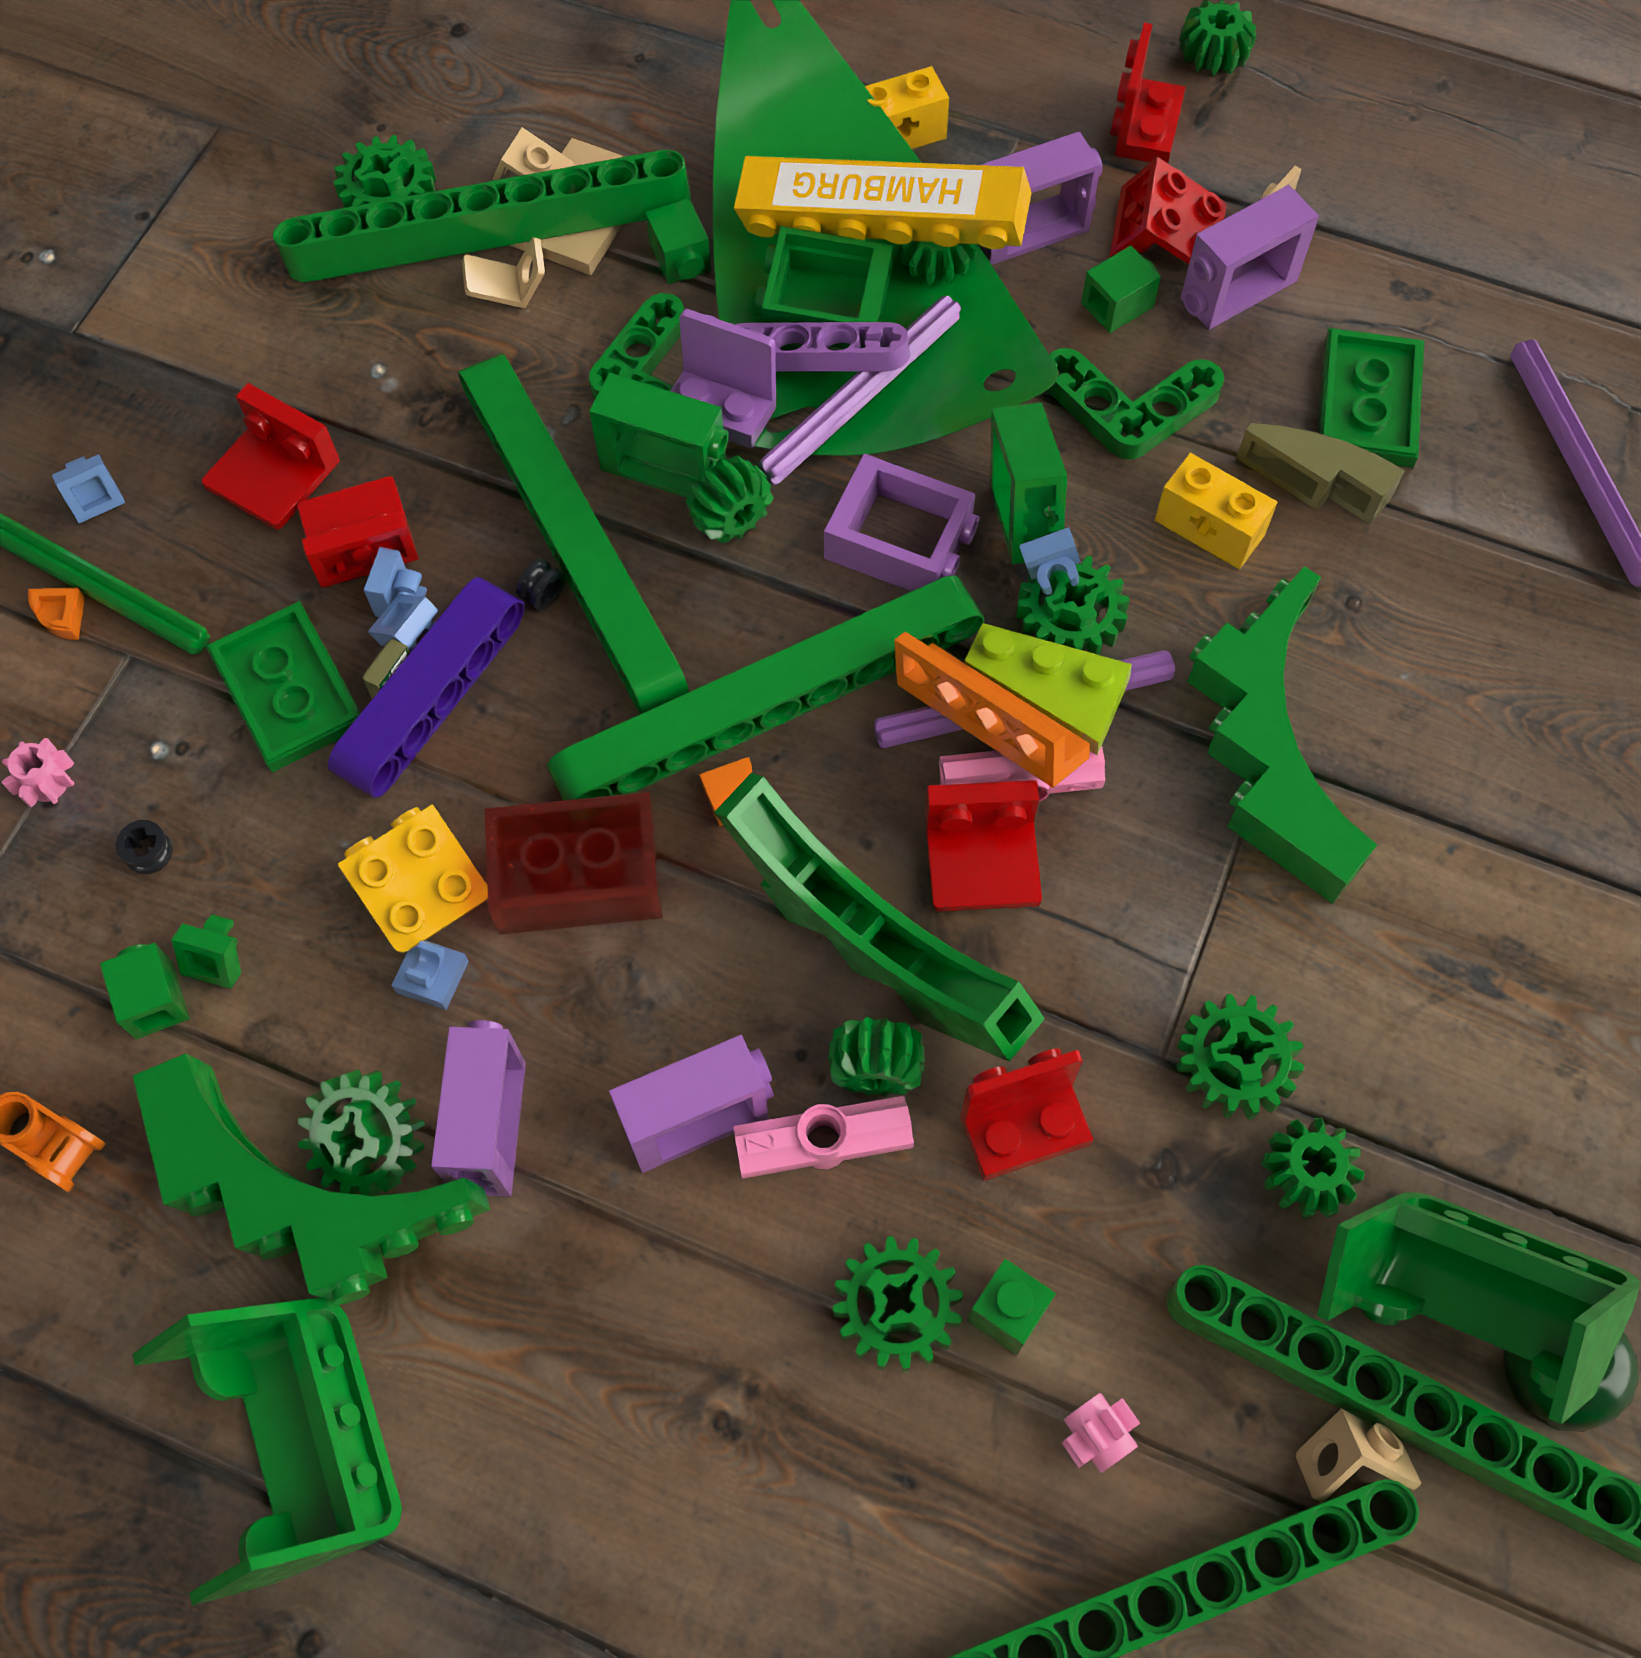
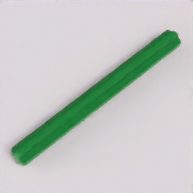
(102, 586)

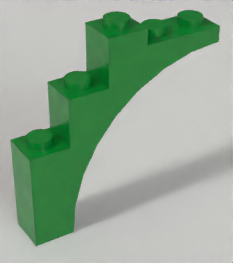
(1280, 801)
(871, 935)
(340, 1237)

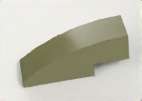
(1320, 468)

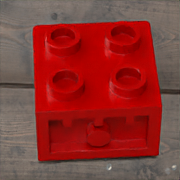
(1150, 108)
(1164, 209)
(273, 461)
(351, 526)
(983, 845)
(1025, 1113)

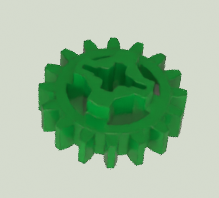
(383, 172)
(1072, 610)
(1253, 1036)
(366, 1129)
(918, 1322)

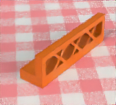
(988, 711)

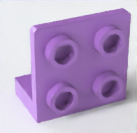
(729, 370)

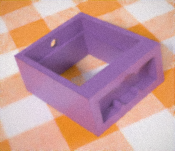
(1063, 216)
(1248, 256)
(885, 561)
(693, 1102)
(480, 1107)

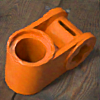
(49, 1142)

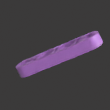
(819, 336)

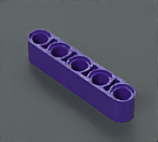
(426, 687)

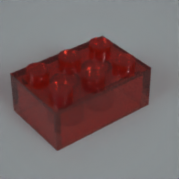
(572, 863)

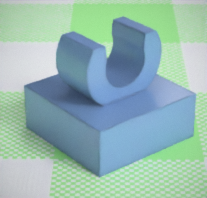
(88, 487)
(1049, 555)
(390, 578)
(404, 620)
(430, 974)

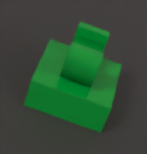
(208, 952)

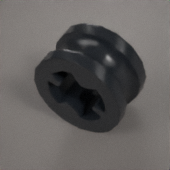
(540, 584)
(131, 836)

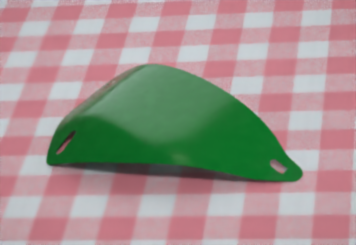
(798, 98)

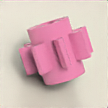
(38, 772)
(1100, 1433)

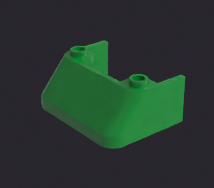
(1486, 1282)
(309, 1428)

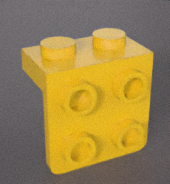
(414, 878)

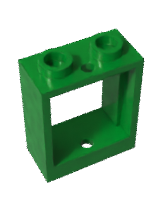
(825, 254)
(630, 406)
(1026, 476)

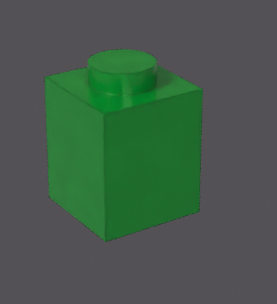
(678, 241)
(1120, 289)
(144, 990)
(1010, 1306)

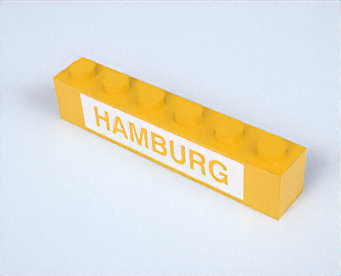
(885, 200)

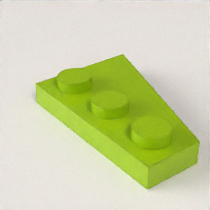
(1057, 680)

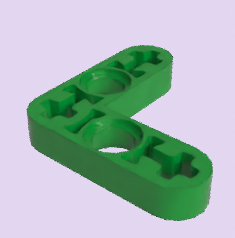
(641, 330)
(1128, 414)

